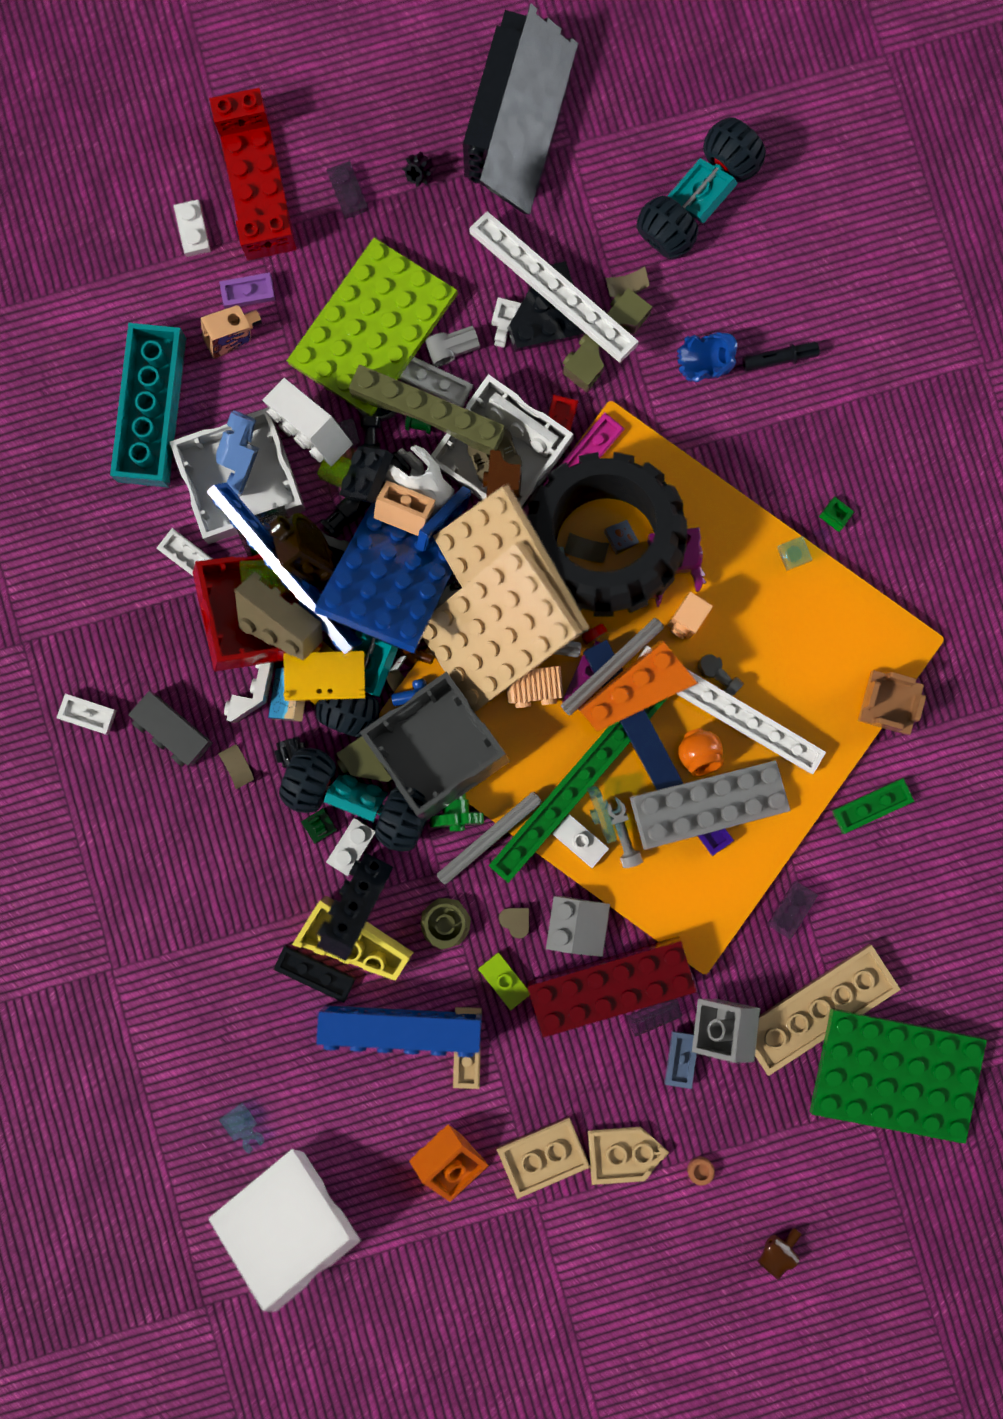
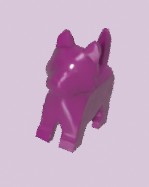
(691, 562)

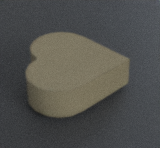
(516, 921)

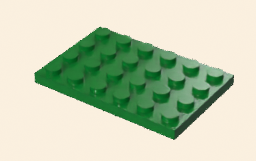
(898, 1076)

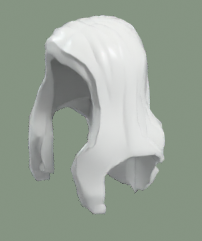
(426, 483)

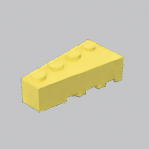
(372, 951)

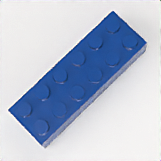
(399, 1029)

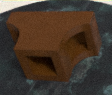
(502, 474)

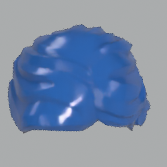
(707, 356)

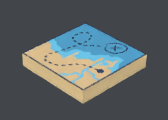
(280, 708)

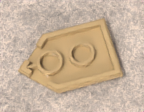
(623, 1155)

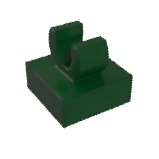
(319, 825)

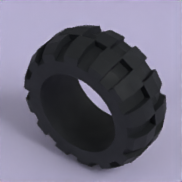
(623, 481)

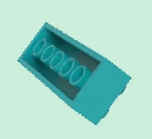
(148, 405)

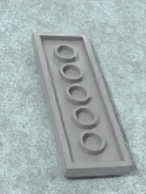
(709, 804)

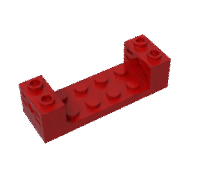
(253, 174)

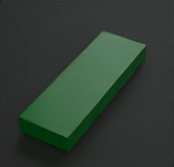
(872, 805)

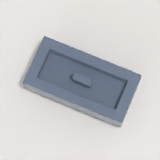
(680, 1060)

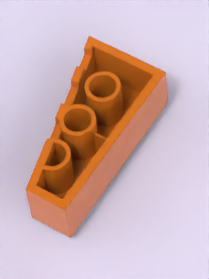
(639, 686)

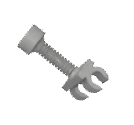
(618, 816)

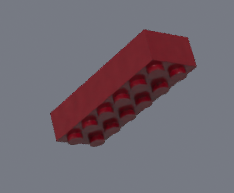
(611, 986)

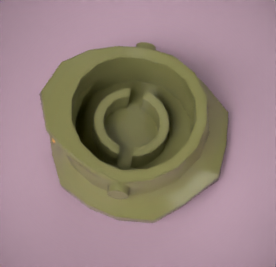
(445, 923)

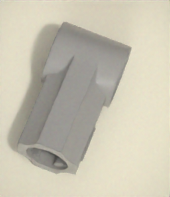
(445, 347)

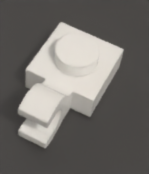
(502, 317)

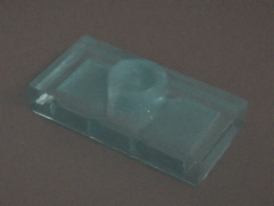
(600, 814)

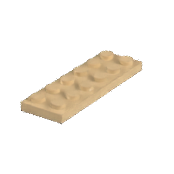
(803, 1016)

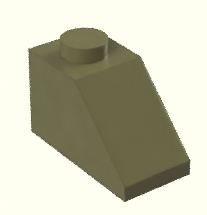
(361, 762)

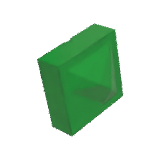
(836, 514)

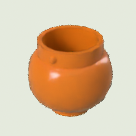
(701, 752)

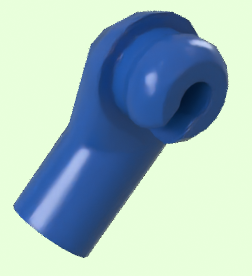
(402, 697)

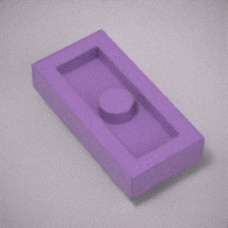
(247, 290)

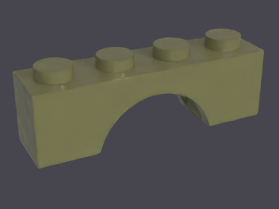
(585, 364)

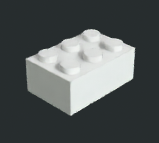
(308, 423)

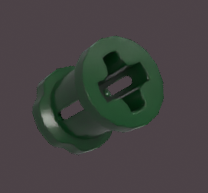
(412, 423)

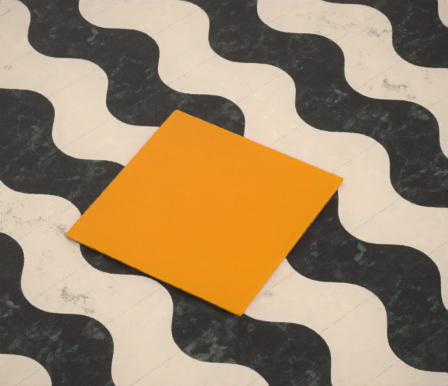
(791, 637)

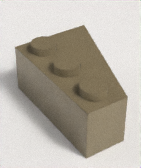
(275, 620)

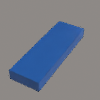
(443, 518)

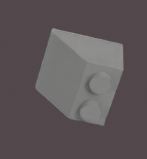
(578, 926)

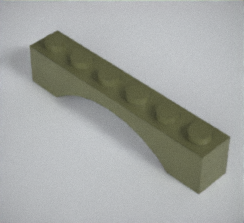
(399, 397)

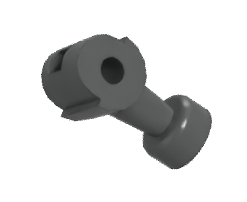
(712, 668)

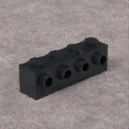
(355, 907)

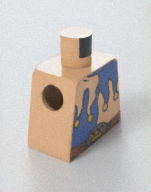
(228, 329)

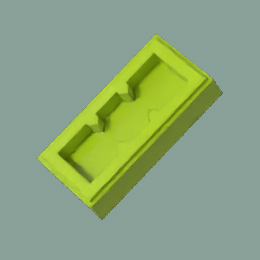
(504, 981)

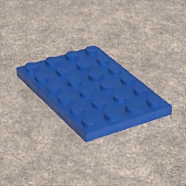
(386, 584)

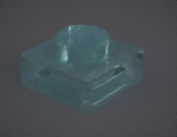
(794, 553)

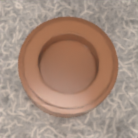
(700, 1171)

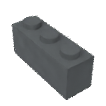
(169, 729)

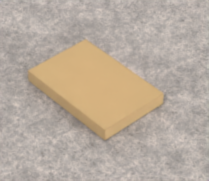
(543, 1157)

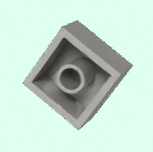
(726, 1030)

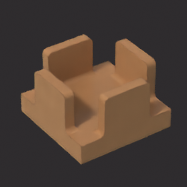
(892, 702)

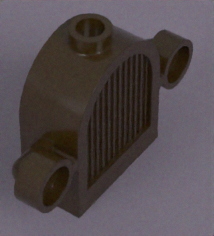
(303, 549)

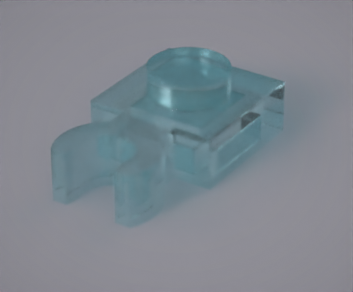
(239, 1124)

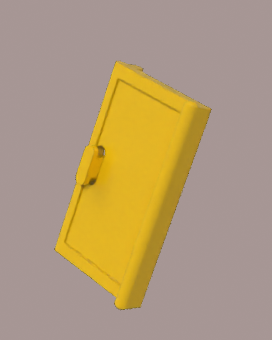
(324, 672)

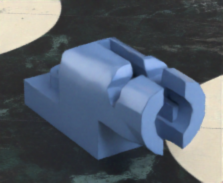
(236, 452)

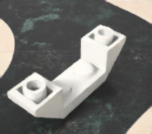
(239, 706)

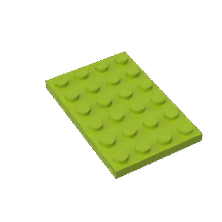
(372, 321)

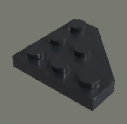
(541, 323)

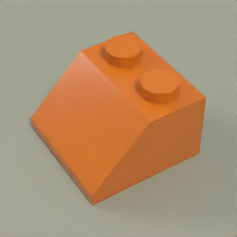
(448, 1163)

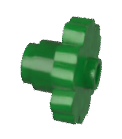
(457, 816)

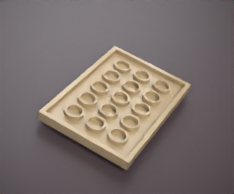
(491, 530)
(499, 627)

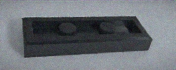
(314, 973)

